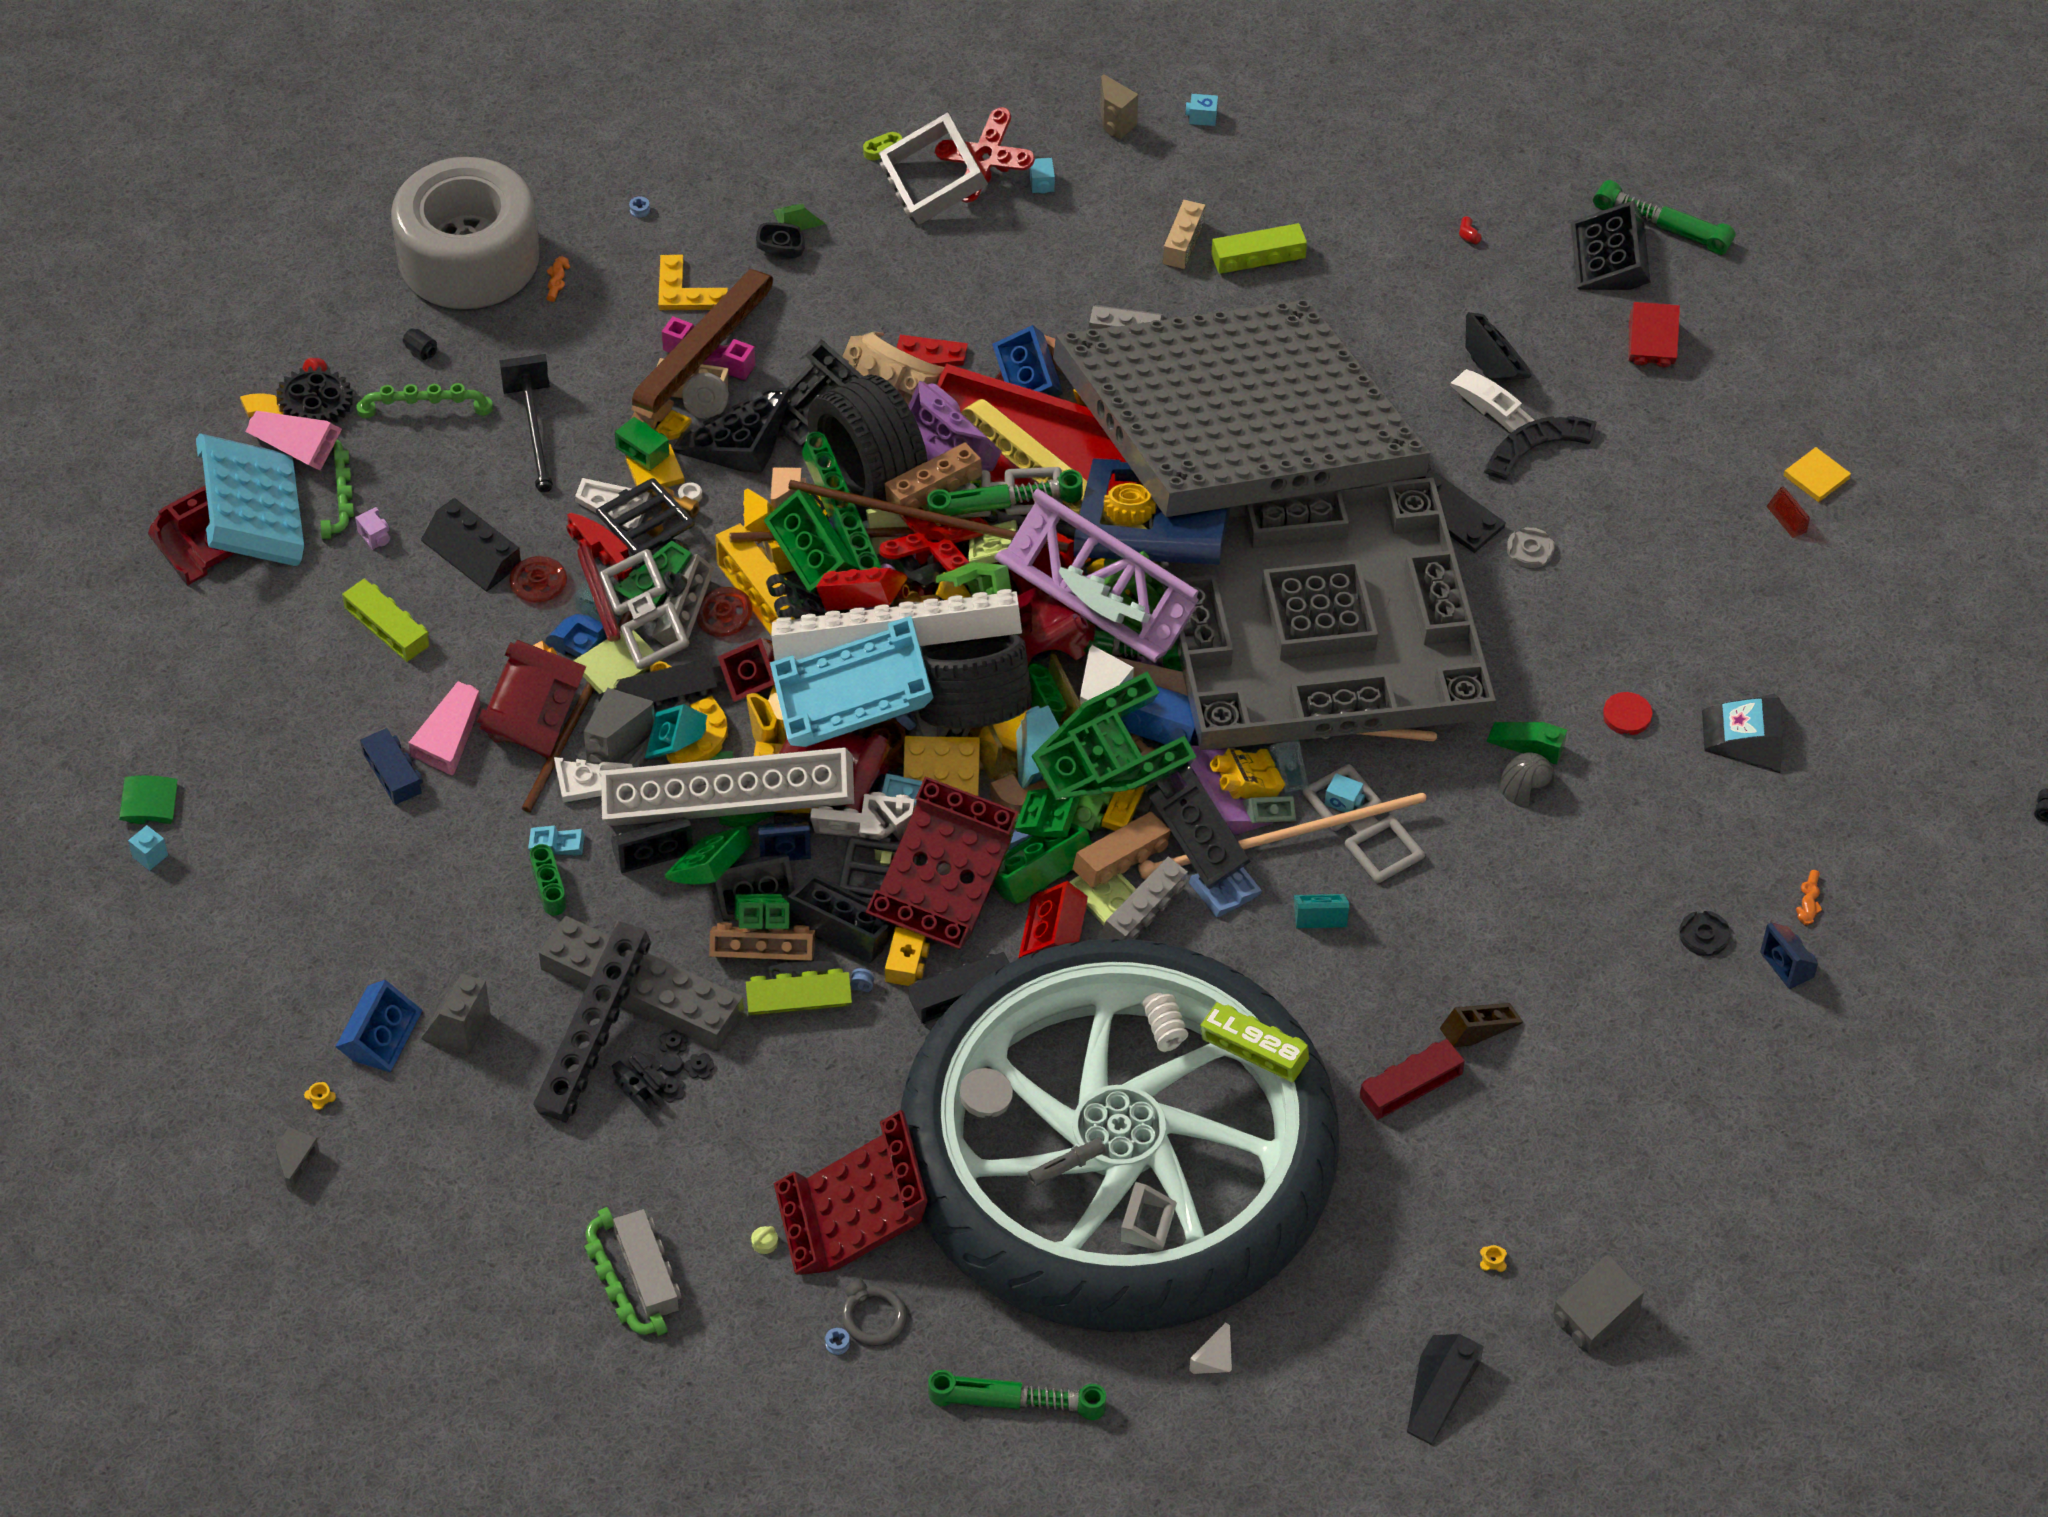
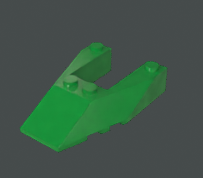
(1097, 754)

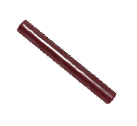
(598, 594)

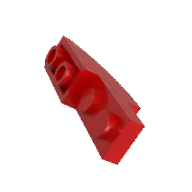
(600, 541)

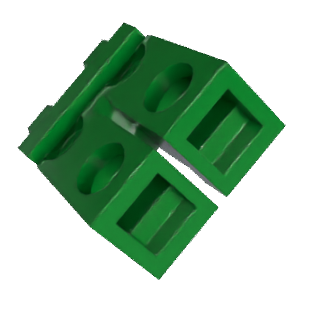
(756, 908)

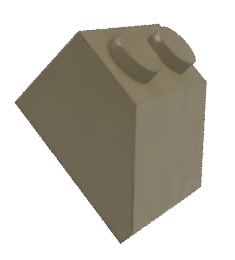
(1117, 107)

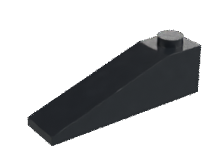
(1441, 1379)

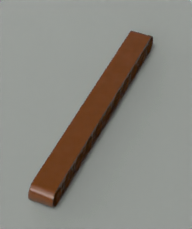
(702, 341)

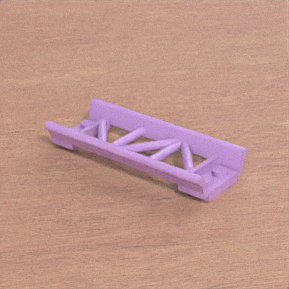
(1167, 618)

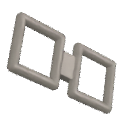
(1010, 474)
(644, 609)
(1366, 827)

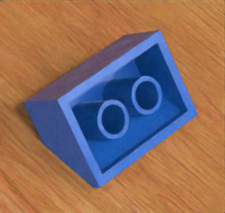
(1028, 362)
(1163, 719)
(379, 1026)

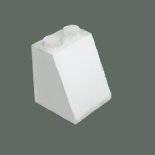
(1103, 674)

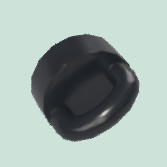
(675, 584)

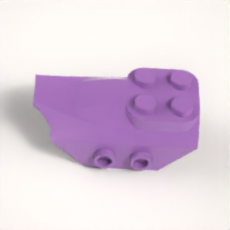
(946, 428)

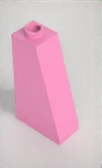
(298, 436)
(447, 729)

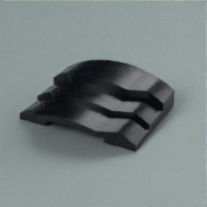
(824, 373)

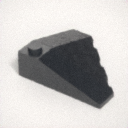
(740, 438)

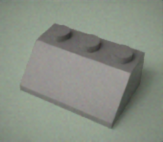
(1105, 317)

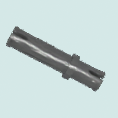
(1061, 1164)

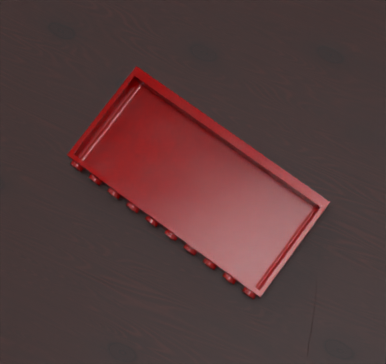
(1055, 423)

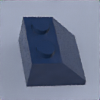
(785, 837)
(1787, 955)

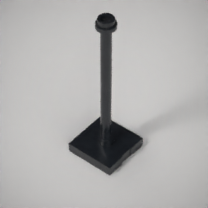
(527, 375)

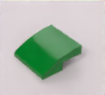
(148, 799)
(1045, 815)

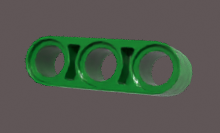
(1045, 691)
(547, 879)

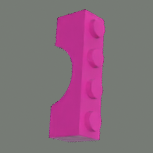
(736, 356)

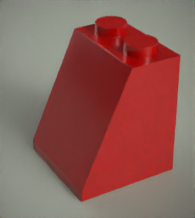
(1653, 333)

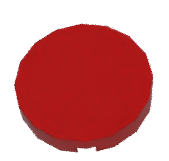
(1627, 713)

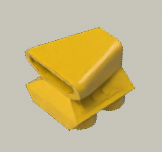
(766, 718)

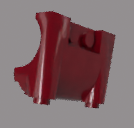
(182, 536)
(1052, 625)
(531, 698)
(868, 760)

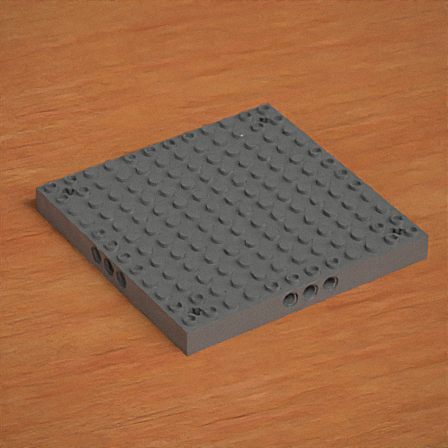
(1239, 407)
(1276, 665)

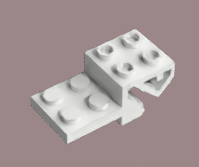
(876, 814)

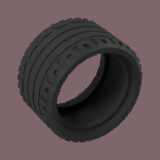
(976, 682)

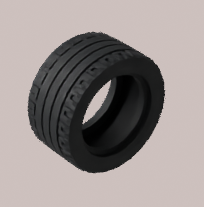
(868, 434)

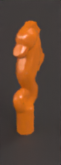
(557, 274)
(1809, 906)

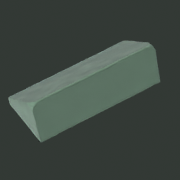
(1270, 809)

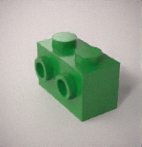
(642, 443)

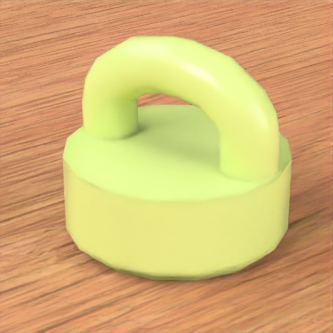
(764, 1239)

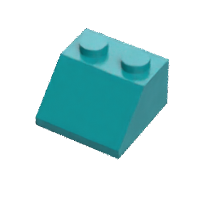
(675, 730)

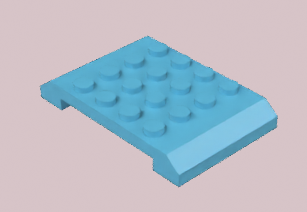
(251, 500)
(852, 685)

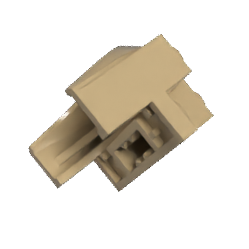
(876, 357)

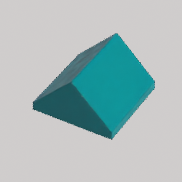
(1321, 911)

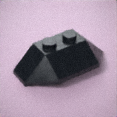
(1492, 350)

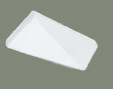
(1214, 1354)

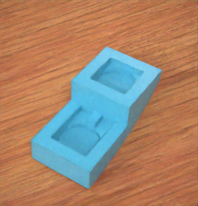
(561, 842)

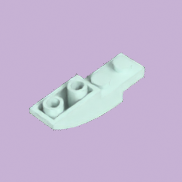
(1094, 594)

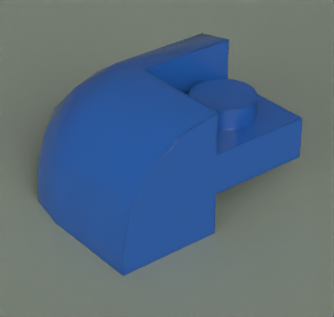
(576, 635)

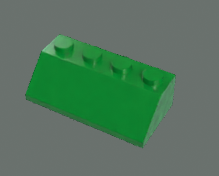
(808, 539)
(1038, 863)

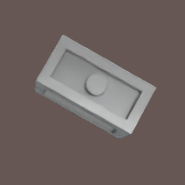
(1130, 1233)

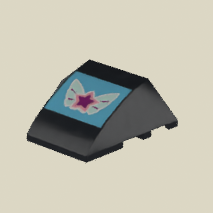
(1745, 730)

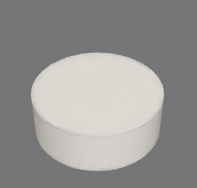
(690, 490)

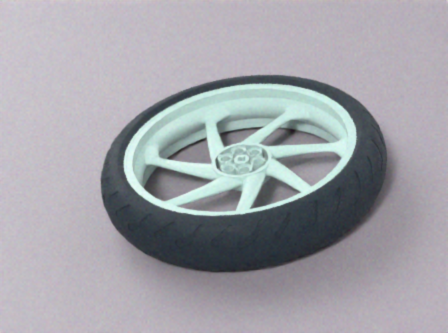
(1057, 1277)

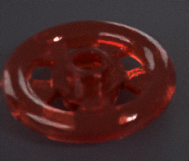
(538, 579)
(718, 595)

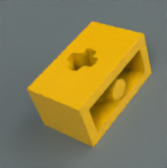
(905, 957)

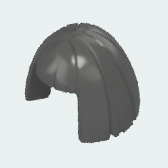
(1524, 773)

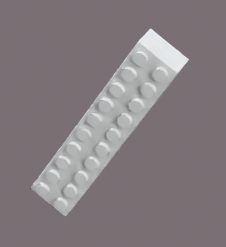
(934, 622)
(727, 787)

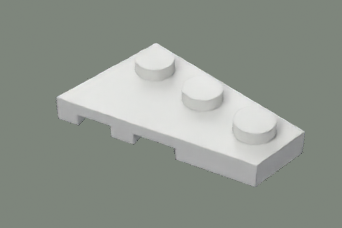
(595, 494)
(582, 779)

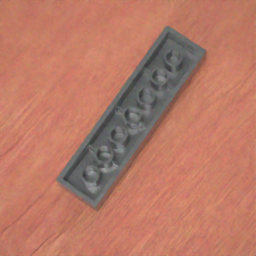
(657, 993)

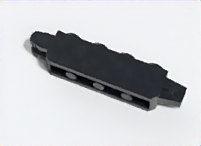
(672, 682)

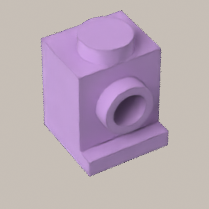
(372, 528)

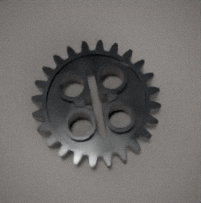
(315, 395)

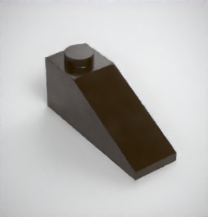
(1477, 1023)

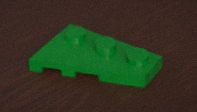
(669, 558)

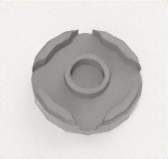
(705, 395)
(1530, 547)
(985, 1092)

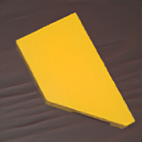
(673, 425)

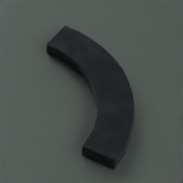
(1534, 434)

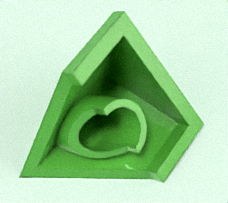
(797, 216)

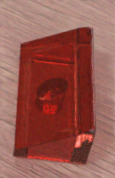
(1789, 513)

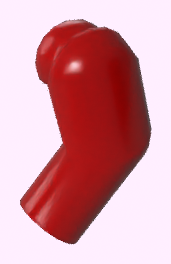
(1467, 232)

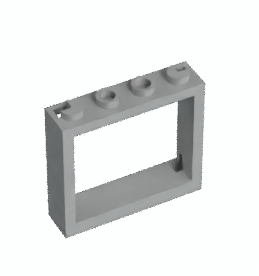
(946, 196)

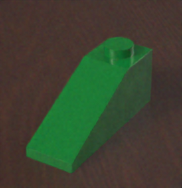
(1530, 738)

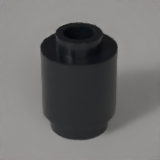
(420, 343)

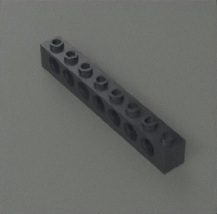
(623, 938)

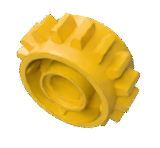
(1129, 504)

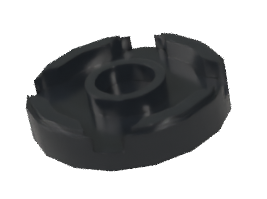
(1704, 933)

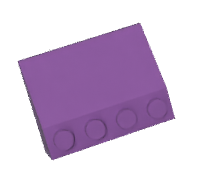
(1230, 809)

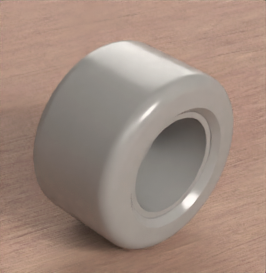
(465, 232)

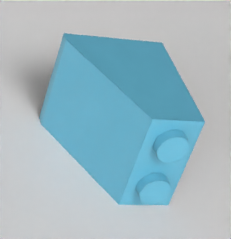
(1031, 734)

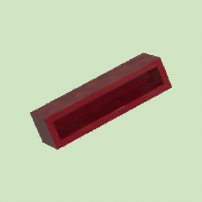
(1411, 1079)

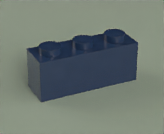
(391, 766)

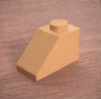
(780, 483)

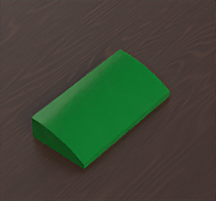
(710, 857)

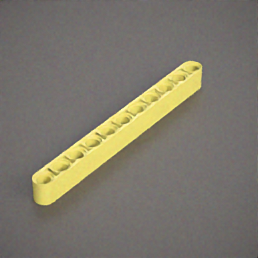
(1022, 448)

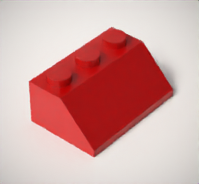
(860, 588)
(1053, 918)

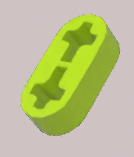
(879, 144)

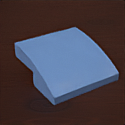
(1227, 894)

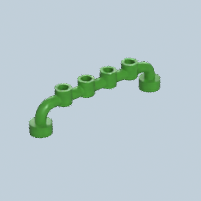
(411, 395)
(344, 493)
(615, 1290)

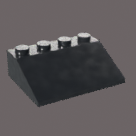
(1611, 249)

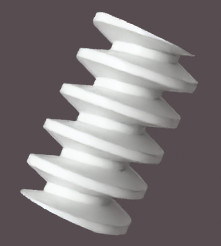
(1165, 1020)

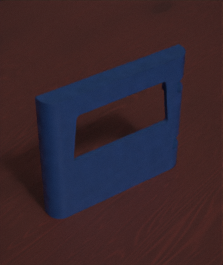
(1177, 538)

